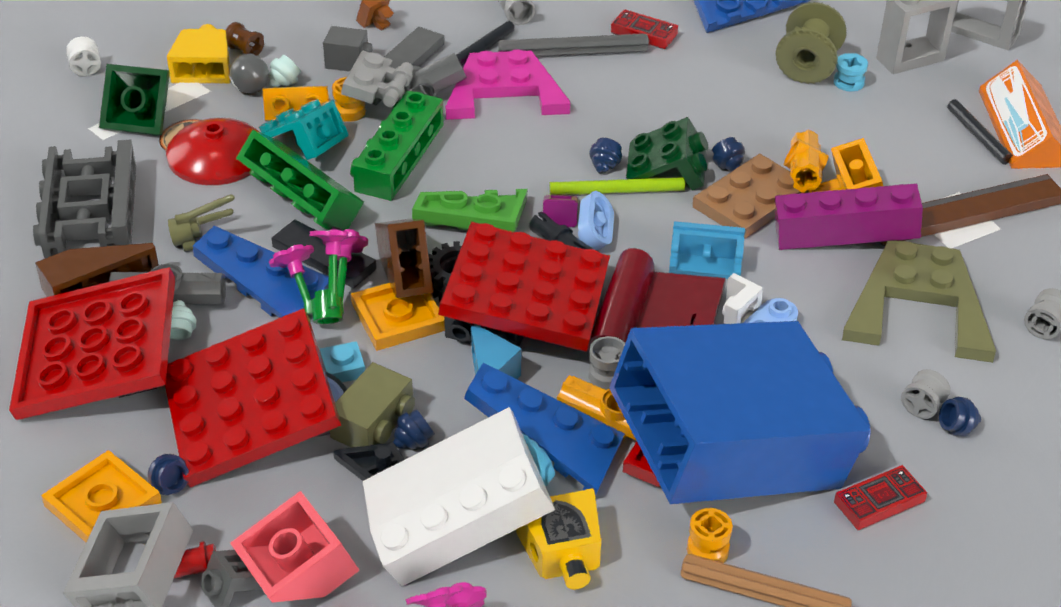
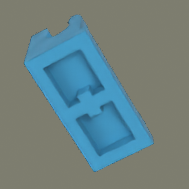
(706, 250)

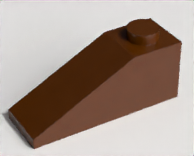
(92, 266)

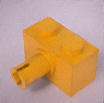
(853, 168)

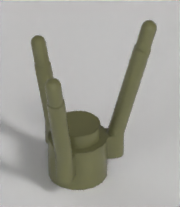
(186, 226)

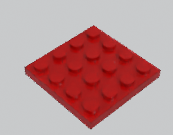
(526, 286)
(94, 344)
(249, 397)

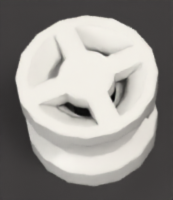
(90, 59)

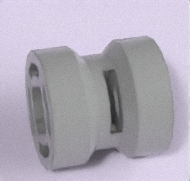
(518, 11)
(1045, 315)
(604, 359)

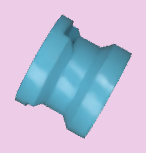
(850, 72)

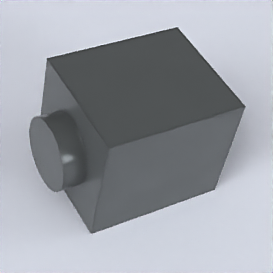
(343, 47)

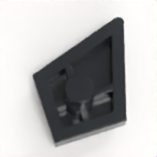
(368, 460)

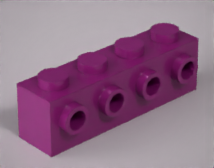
(848, 216)

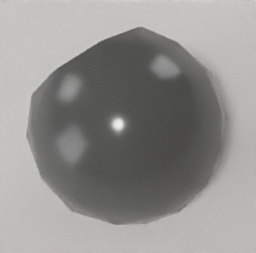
(249, 73)

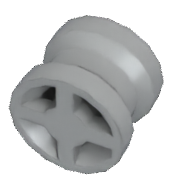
(925, 393)

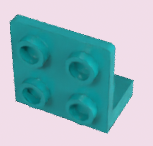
(314, 125)

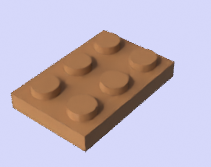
(746, 195)

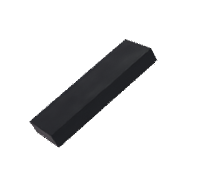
(298, 233)

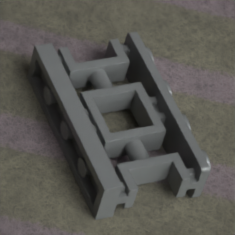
(86, 218)

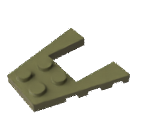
(925, 276)

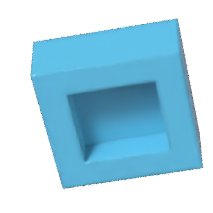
(343, 361)

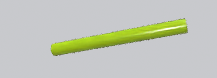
(617, 186)

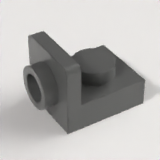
(226, 575)

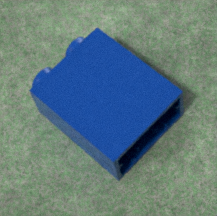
(737, 410)

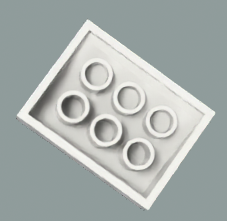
(454, 498)

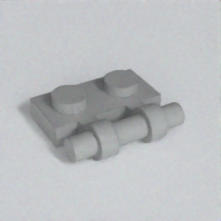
(368, 78)

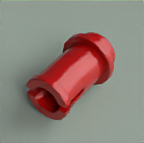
(195, 560)

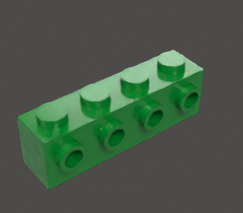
(397, 145)
(300, 181)

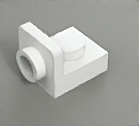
(741, 299)

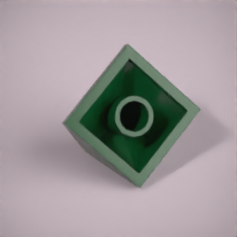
(134, 99)

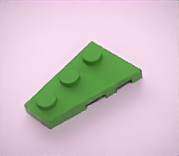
(459, 210)

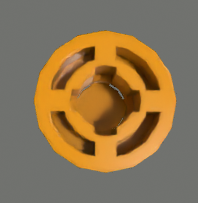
(353, 108)
(710, 534)

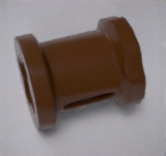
(244, 39)

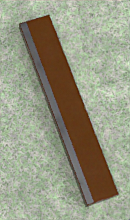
(988, 204)

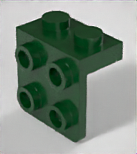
(669, 147)

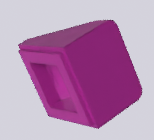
(561, 209)

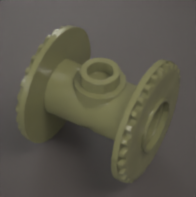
(811, 43)

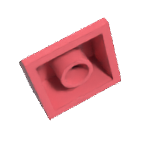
(294, 553)

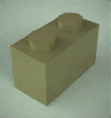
(372, 407)

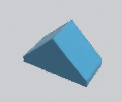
(495, 352)

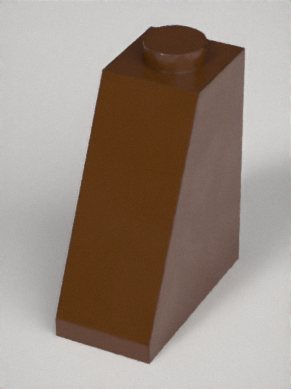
(405, 256)

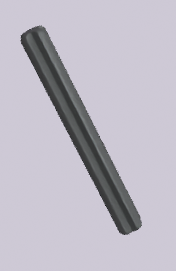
(578, 45)

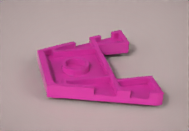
(505, 75)

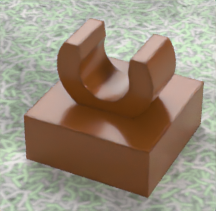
(374, 12)

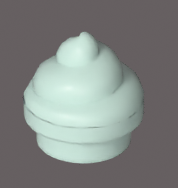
(283, 72)
(182, 321)

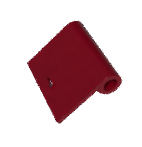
(654, 299)

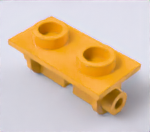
(286, 98)

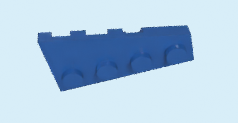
(724, 13)
(250, 271)
(571, 438)

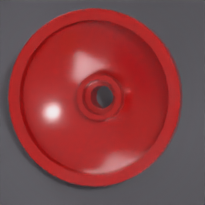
(208, 151)

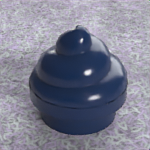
(728, 153)
(605, 154)
(959, 416)
(412, 431)
(167, 474)

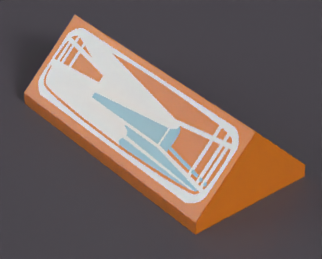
(1023, 118)

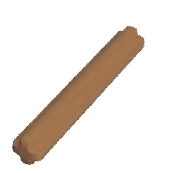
(757, 584)

